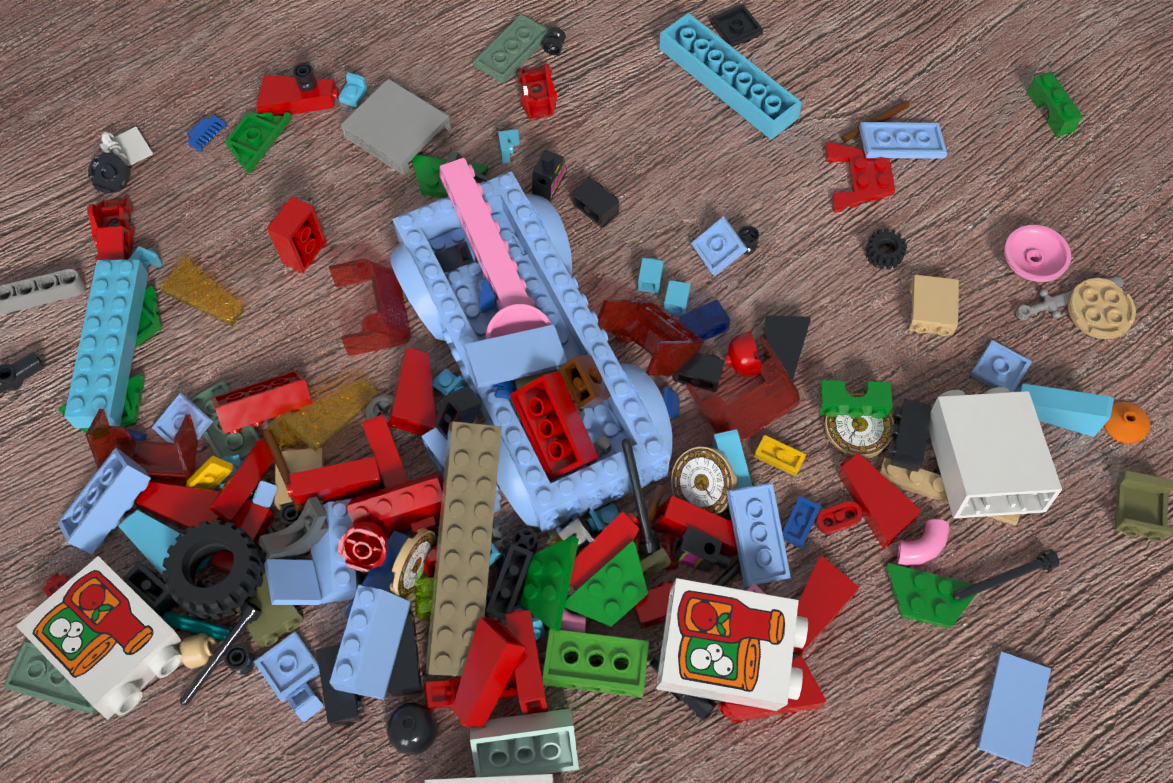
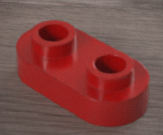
(837, 517)

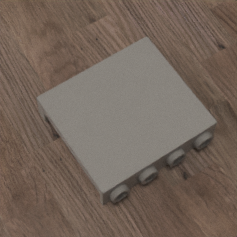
(394, 125)

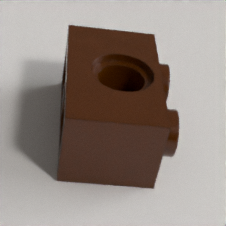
(584, 381)

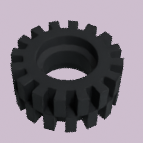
(891, 240)

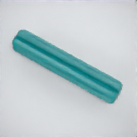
(196, 626)

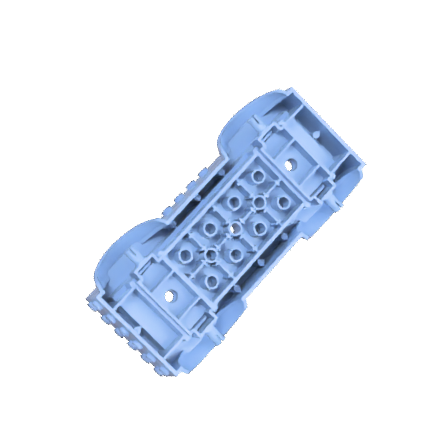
(452, 314)

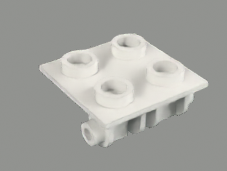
(127, 145)

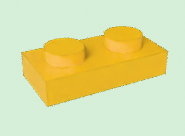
(780, 455)
(210, 474)

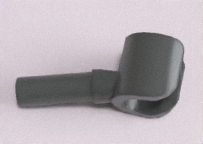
(604, 447)

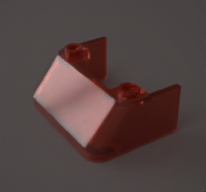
(380, 329)
(653, 330)
(756, 407)
(163, 461)

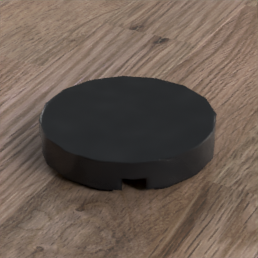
(109, 172)

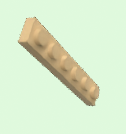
(926, 484)

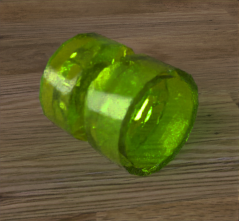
(424, 593)

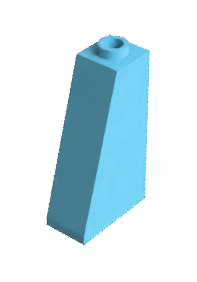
(1070, 409)
(730, 445)
(152, 538)

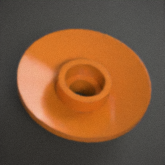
(1126, 431)

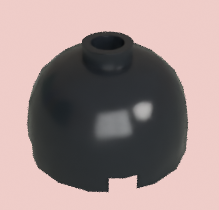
(411, 728)

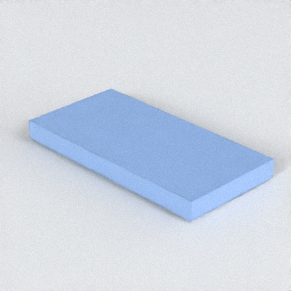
(902, 140)
(515, 355)
(758, 534)
(1014, 709)

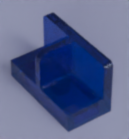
(707, 320)

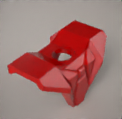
(542, 103)
(107, 211)

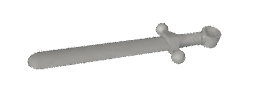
(1052, 303)

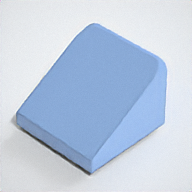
(264, 494)
(304, 702)

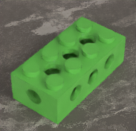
(590, 647)

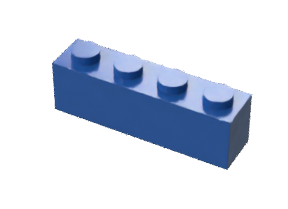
(382, 576)

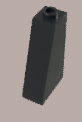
(786, 339)

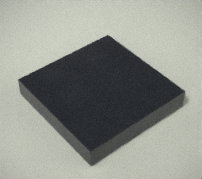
(736, 26)

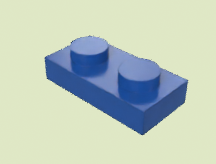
(800, 521)

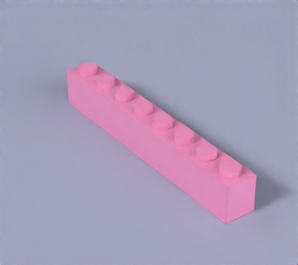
(484, 234)

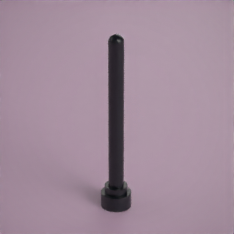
(648, 542)
(1046, 560)
(248, 614)

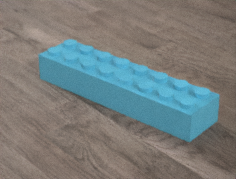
(730, 76)
(107, 342)

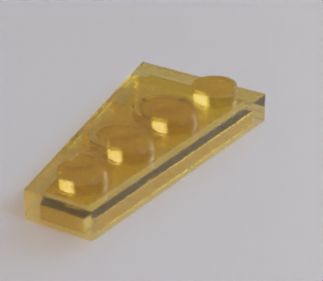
(197, 290)
(325, 418)

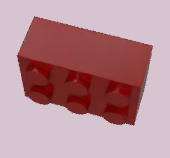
(297, 234)

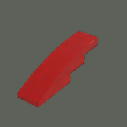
(243, 481)
(443, 693)

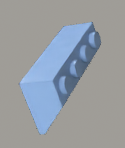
(103, 502)
(334, 577)
(370, 643)

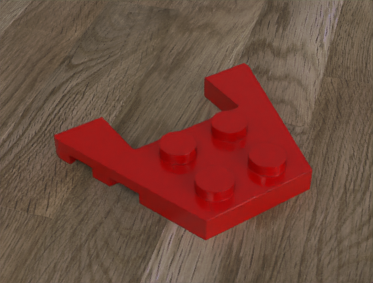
(869, 176)

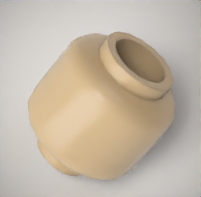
(197, 650)

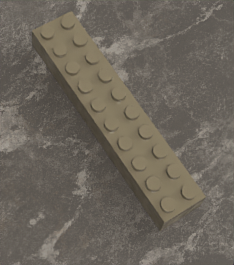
(463, 544)

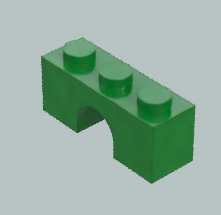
(1062, 111)
(836, 401)

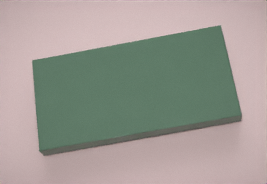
(511, 48)
(222, 443)
(39, 678)

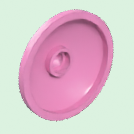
(1041, 245)
(515, 319)

